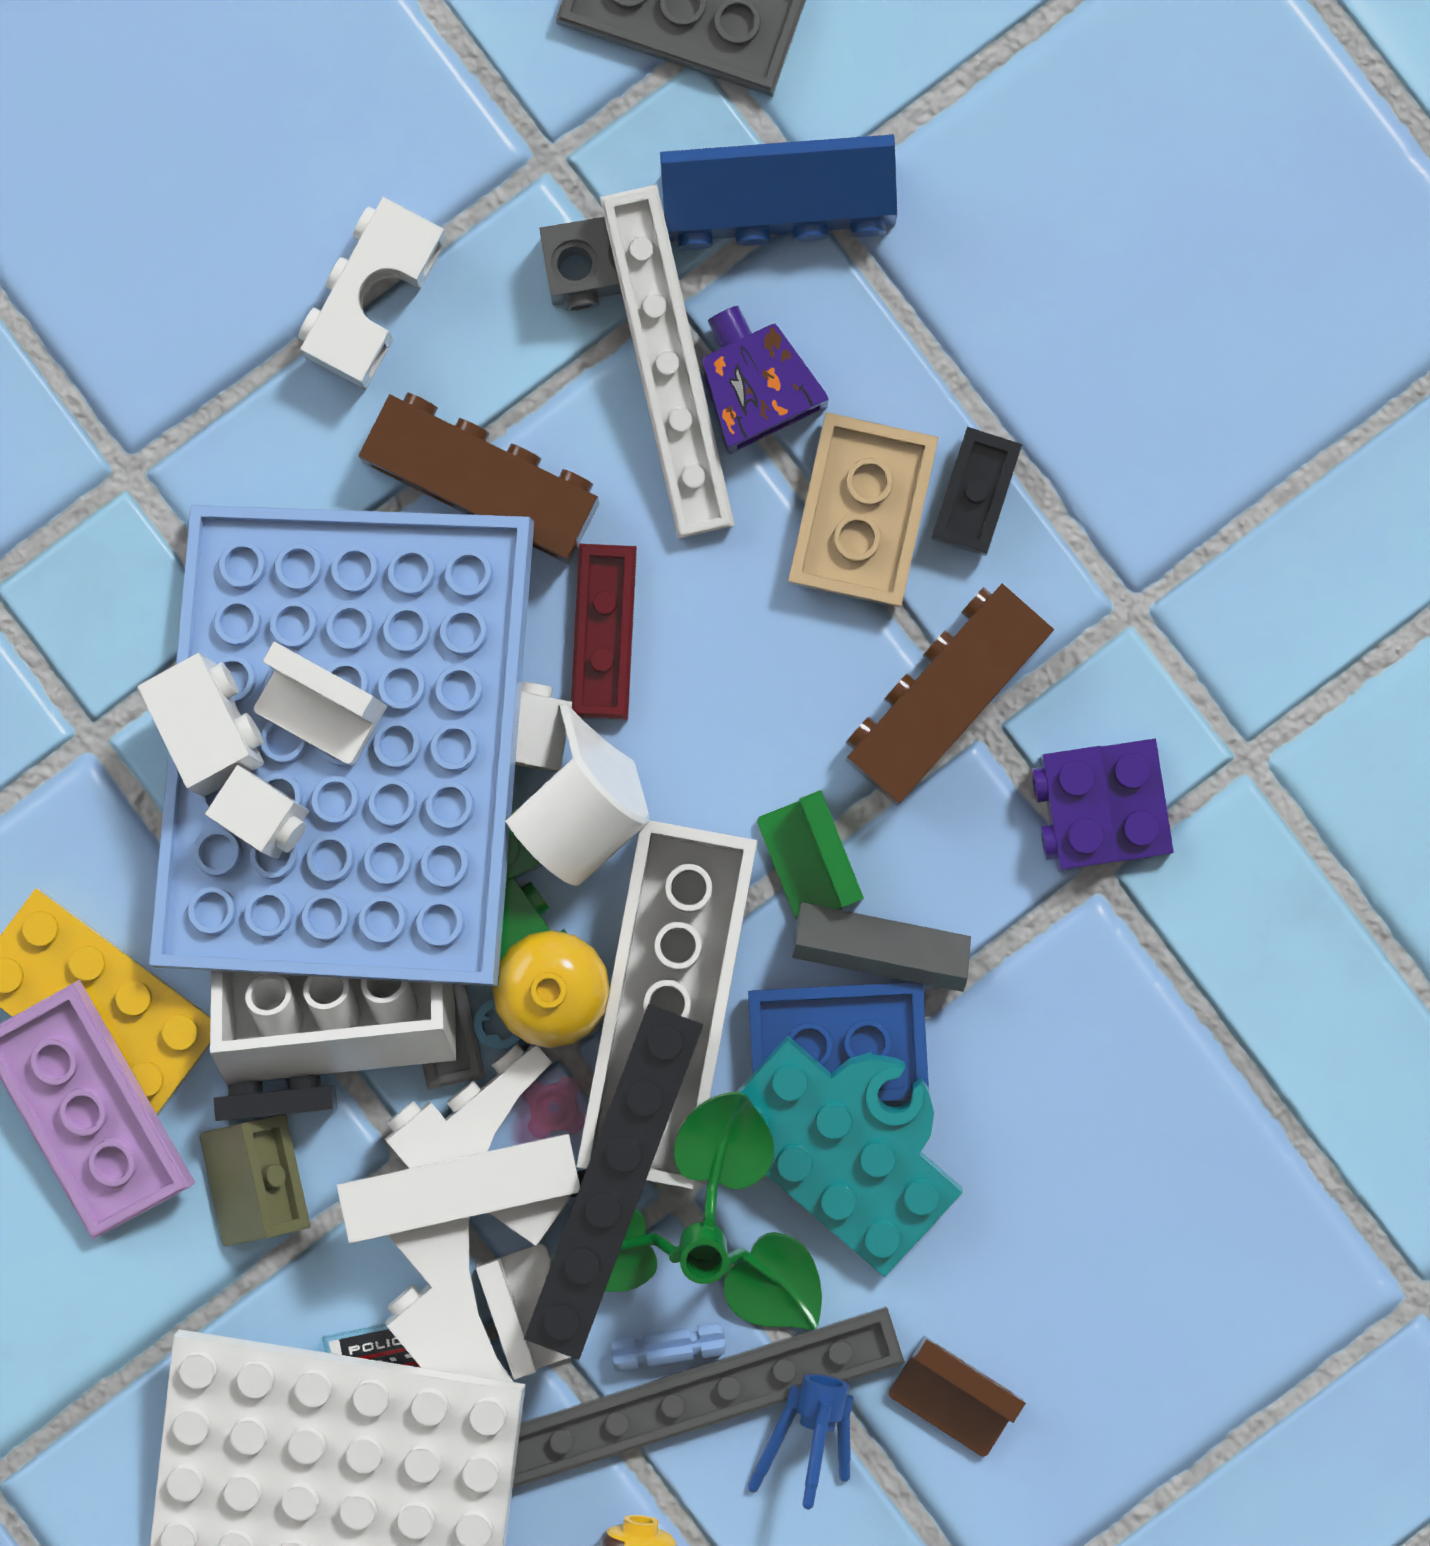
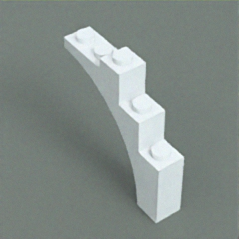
(442, 1320)

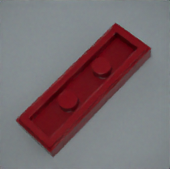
(603, 631)

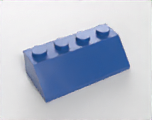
(779, 190)

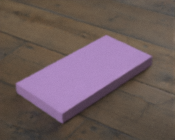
(88, 1111)

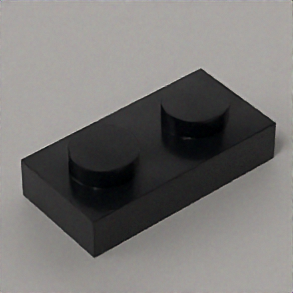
(976, 491)
(249, 1100)

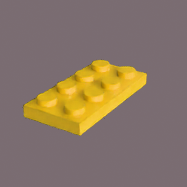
(148, 1019)

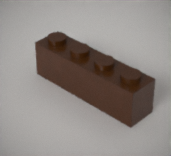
(476, 476)
(948, 694)

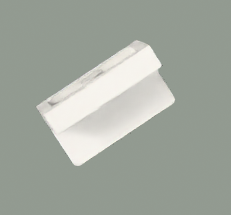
(318, 705)
(512, 1291)

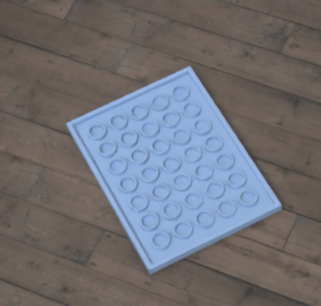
(411, 839)

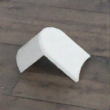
(583, 808)

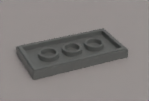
(721, 38)

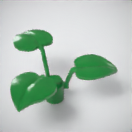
(778, 1279)

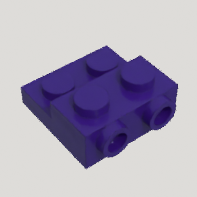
(1103, 804)

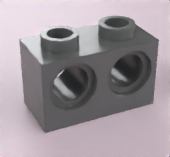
(585, 239)

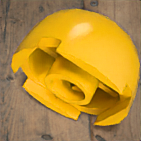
(551, 989)

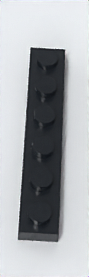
(613, 1181)

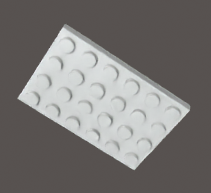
(330, 1450)

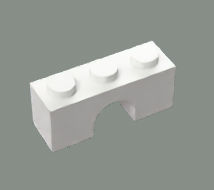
(389, 246)

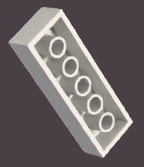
(676, 955)

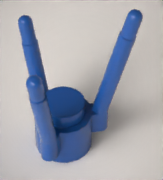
(821, 1404)

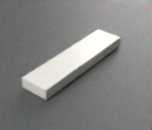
(458, 1188)

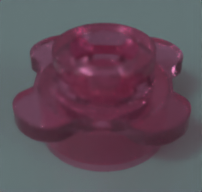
(568, 1116)

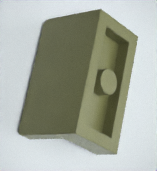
(254, 1180)

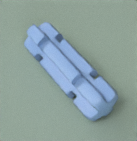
(668, 1347)

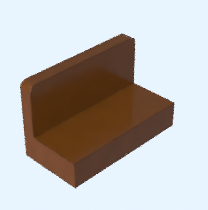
(955, 1397)

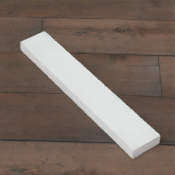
(667, 360)

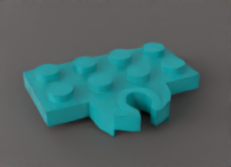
(849, 1152)

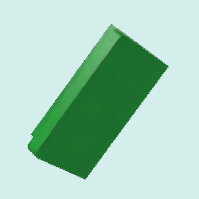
(809, 854)

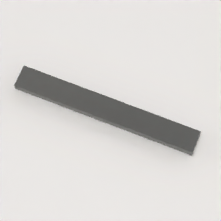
(702, 1395)

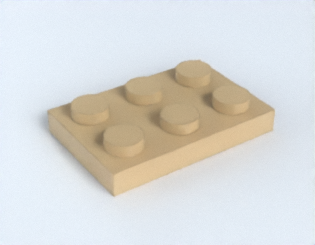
(863, 510)

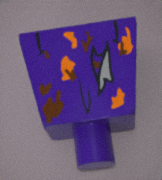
(757, 381)

